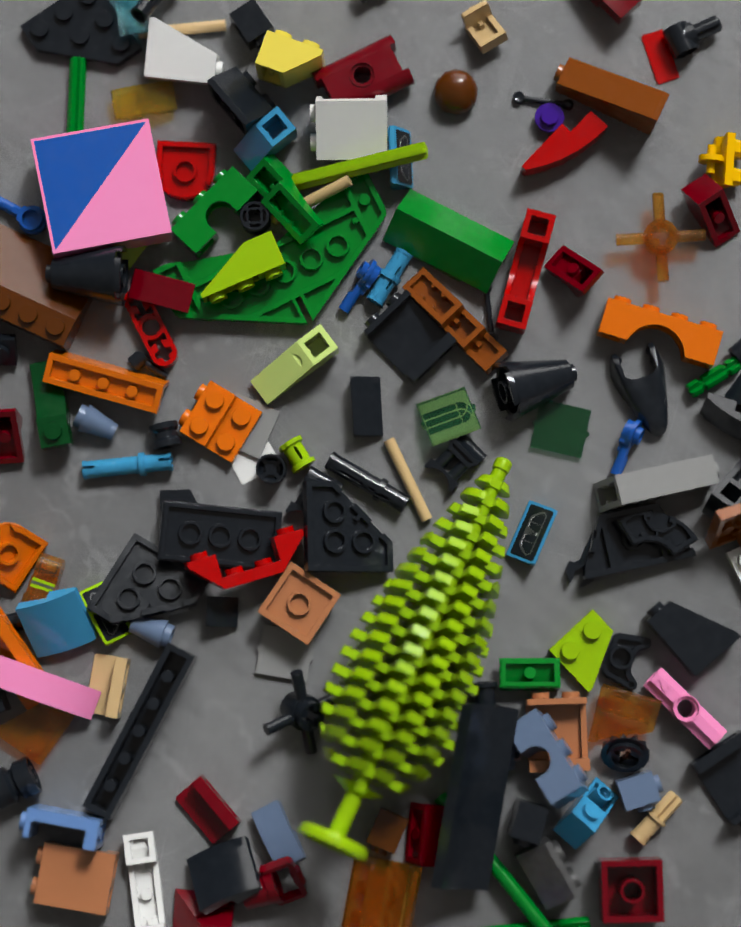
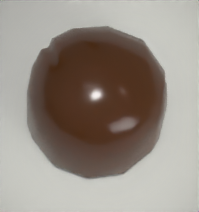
(455, 92)

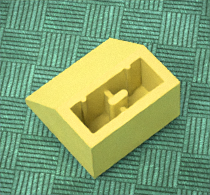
(287, 60)

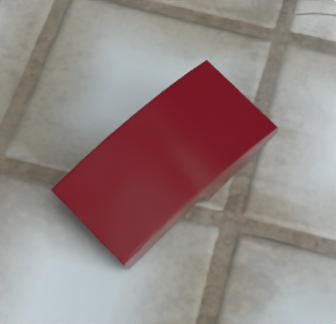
(161, 290)

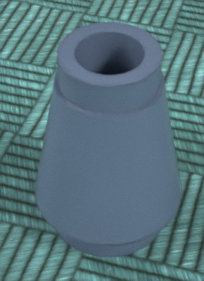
(94, 422)
(153, 630)

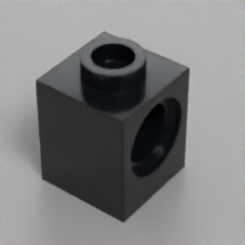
(251, 23)

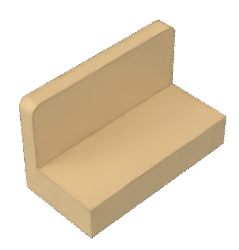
(110, 677)

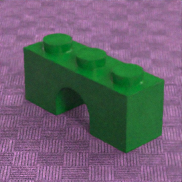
(229, 191)

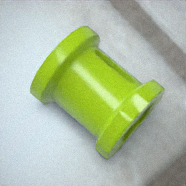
(296, 454)

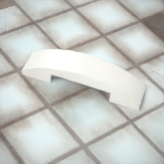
(145, 879)

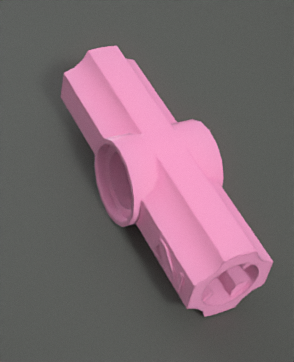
(699, 721)

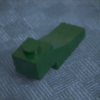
(51, 411)

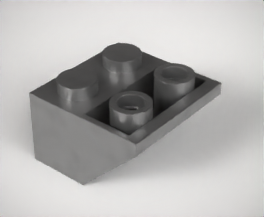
(548, 874)

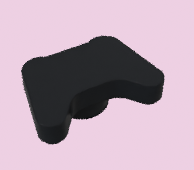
(621, 656)

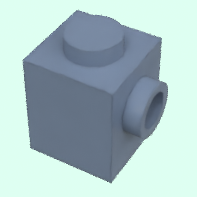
(639, 791)

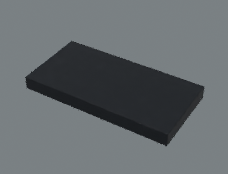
(231, 533)

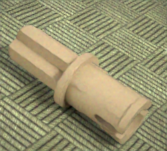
(656, 817)

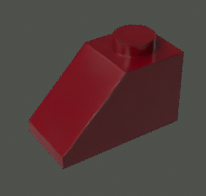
(711, 209)

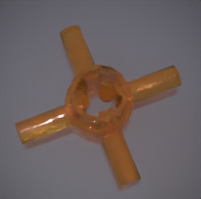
(652, 244)

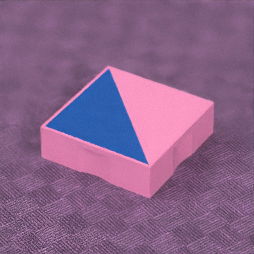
(101, 188)

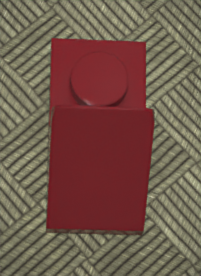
(573, 270)
(10, 437)

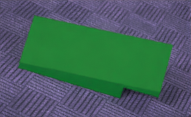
(447, 241)

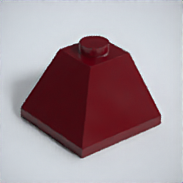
(188, 913)

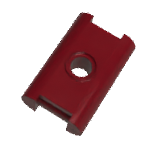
(374, 60)

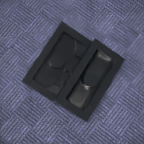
(224, 874)

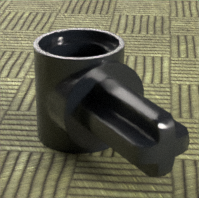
(684, 37)

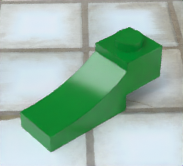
(284, 199)

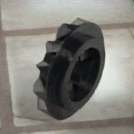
(628, 762)

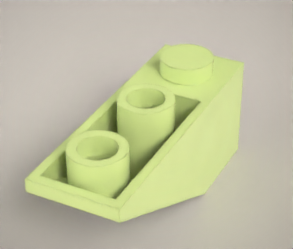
(295, 364)

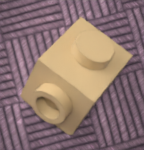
(483, 27)

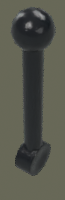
(519, 98)
(489, 314)

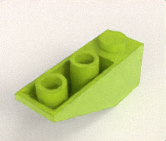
(251, 262)

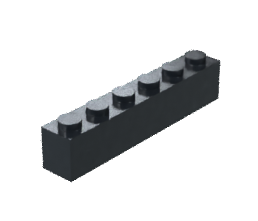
(139, 731)

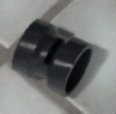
(255, 223)
(267, 469)

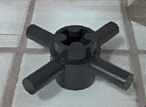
(301, 712)

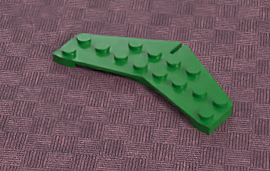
(311, 271)

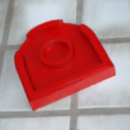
(186, 168)

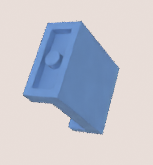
(91, 823)

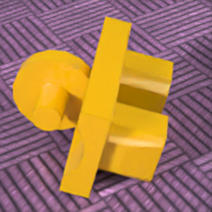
(720, 160)

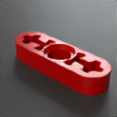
(153, 350)

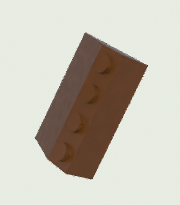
(28, 299)

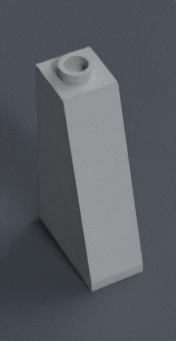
(656, 482)

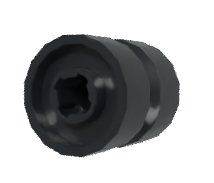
(18, 781)

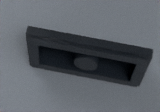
(366, 406)

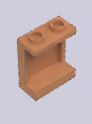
(571, 723)
(74, 878)

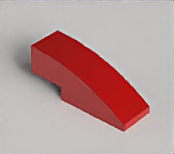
(565, 145)

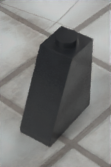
(689, 636)

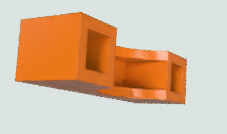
(696, 342)

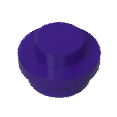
(549, 117)

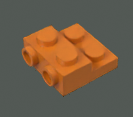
(219, 421)

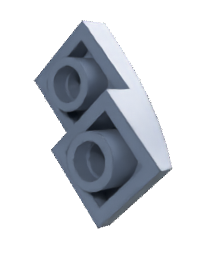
(277, 832)

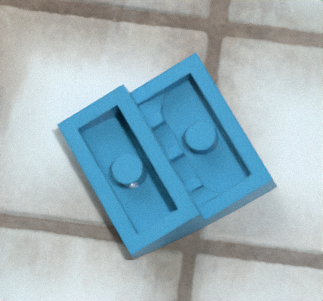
(56, 622)

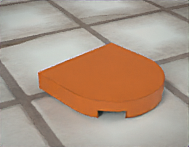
(17, 553)

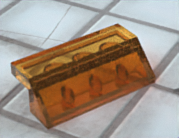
(382, 893)

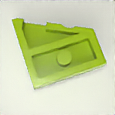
(584, 648)

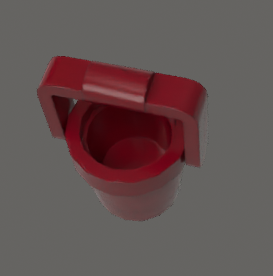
(272, 888)

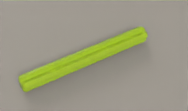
(361, 165)

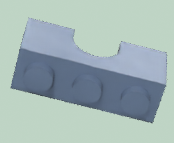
(562, 780)

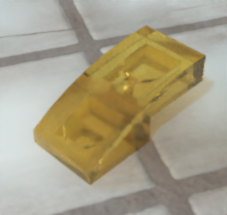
(143, 99)

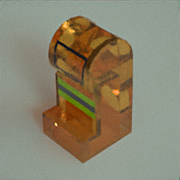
(45, 577)

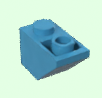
(266, 138)
(586, 814)

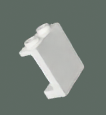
(349, 127)

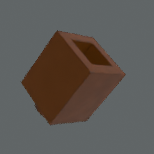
(386, 831)

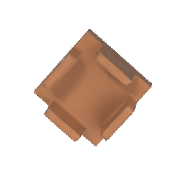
(299, 603)

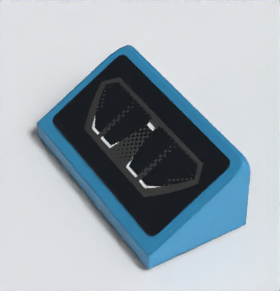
(400, 176)
(531, 533)

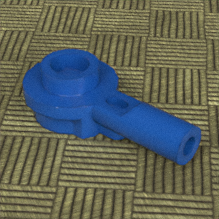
(30, 218)
(367, 275)
(631, 434)

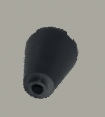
(92, 274)
(530, 384)

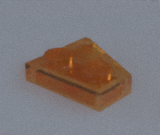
(623, 712)
(36, 731)

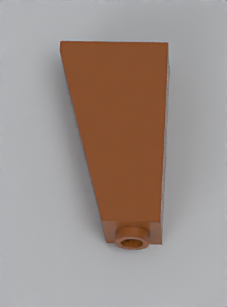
(611, 94)

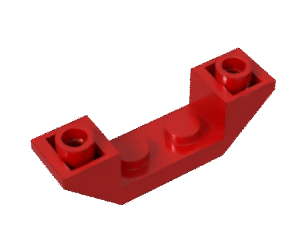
(283, 547)

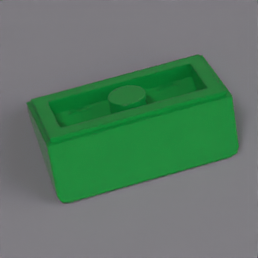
(529, 674)

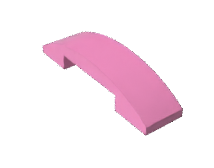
(48, 688)

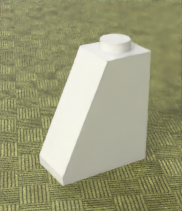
(178, 57)

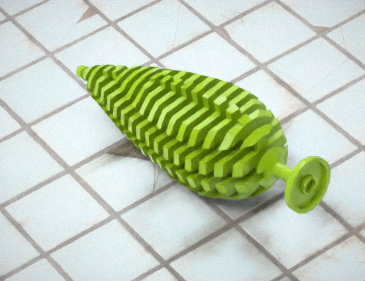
(416, 659)

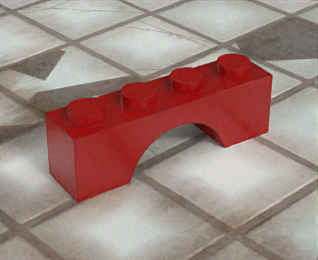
(525, 271)

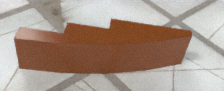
(455, 319)

